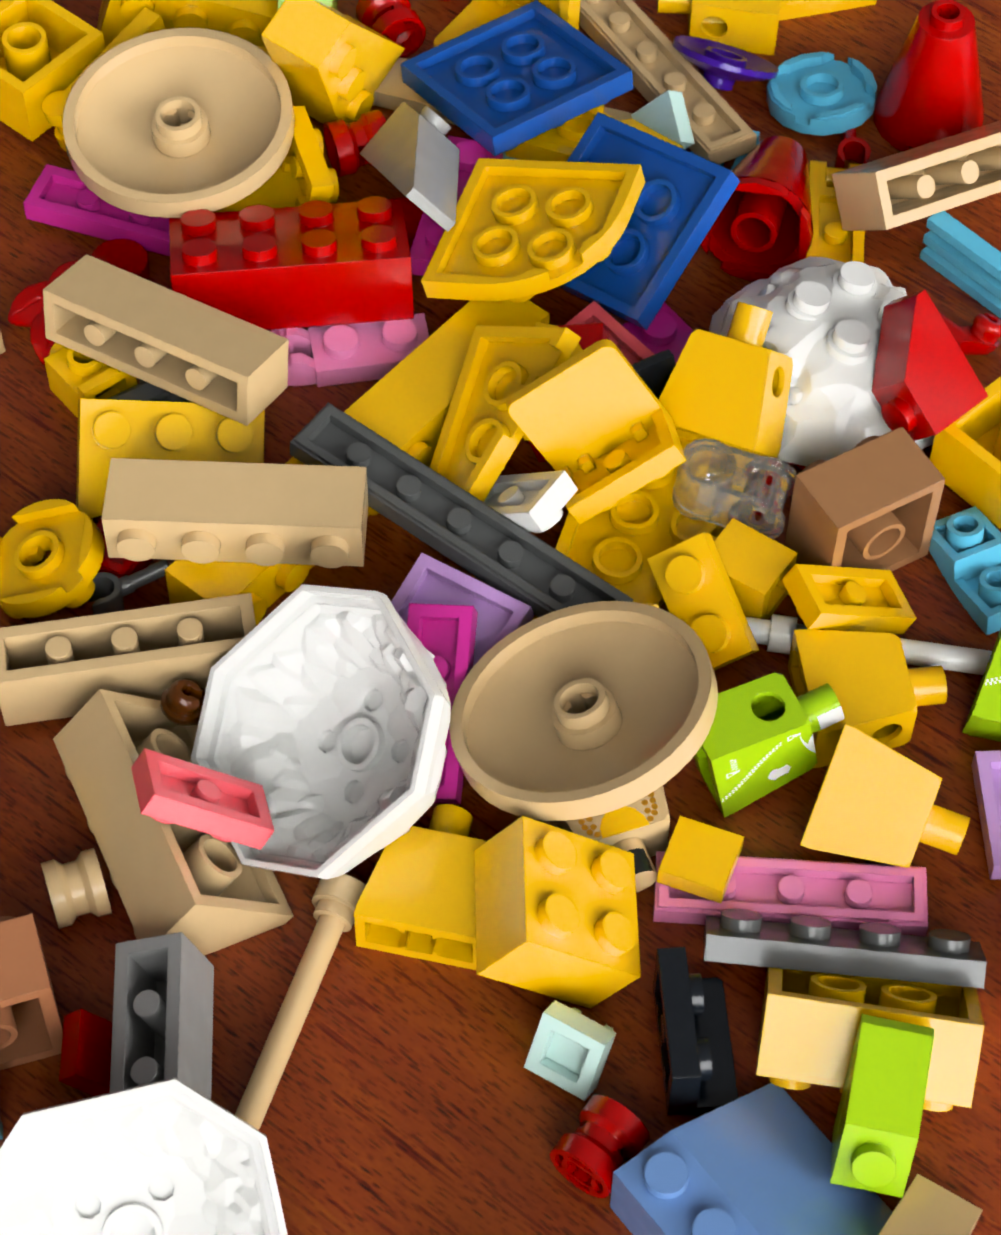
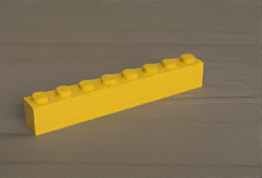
(402, 408)

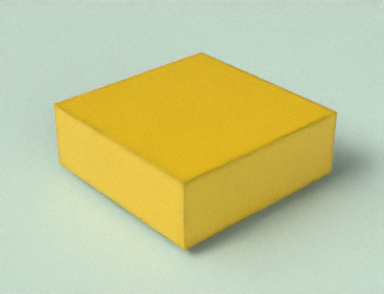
(700, 859)

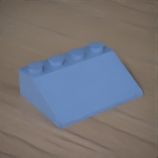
(743, 1172)

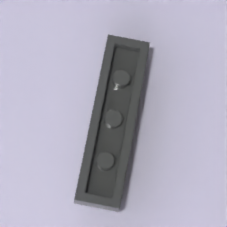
(871, 951)

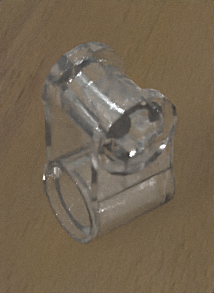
(730, 484)

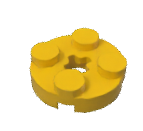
(68, 571)

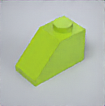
(881, 1106)

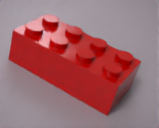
(297, 262)

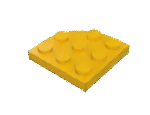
(531, 227)

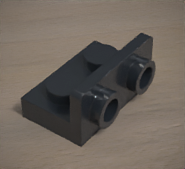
(692, 1036)

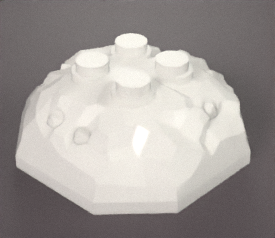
(830, 327)
(335, 722)
(138, 1166)

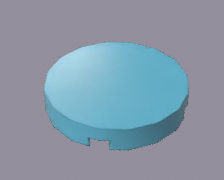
(821, 94)

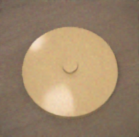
(178, 122)
(584, 710)

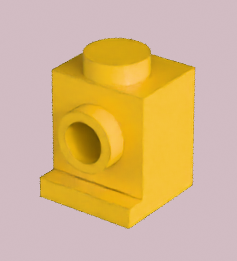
(79, 376)

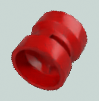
(394, 21)
(347, 140)
(599, 1145)

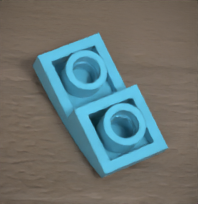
(970, 560)

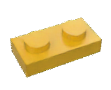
(704, 598)
(848, 599)

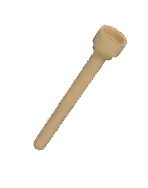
(334, 913)

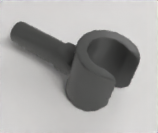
(111, 590)

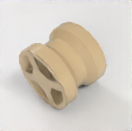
(76, 888)

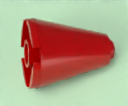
(933, 81)
(768, 213)

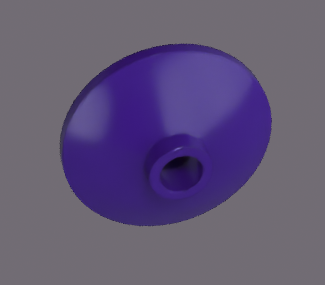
(724, 63)

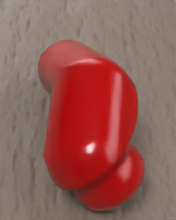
(980, 337)

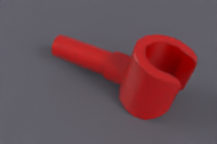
(852, 149)

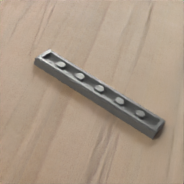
(451, 517)

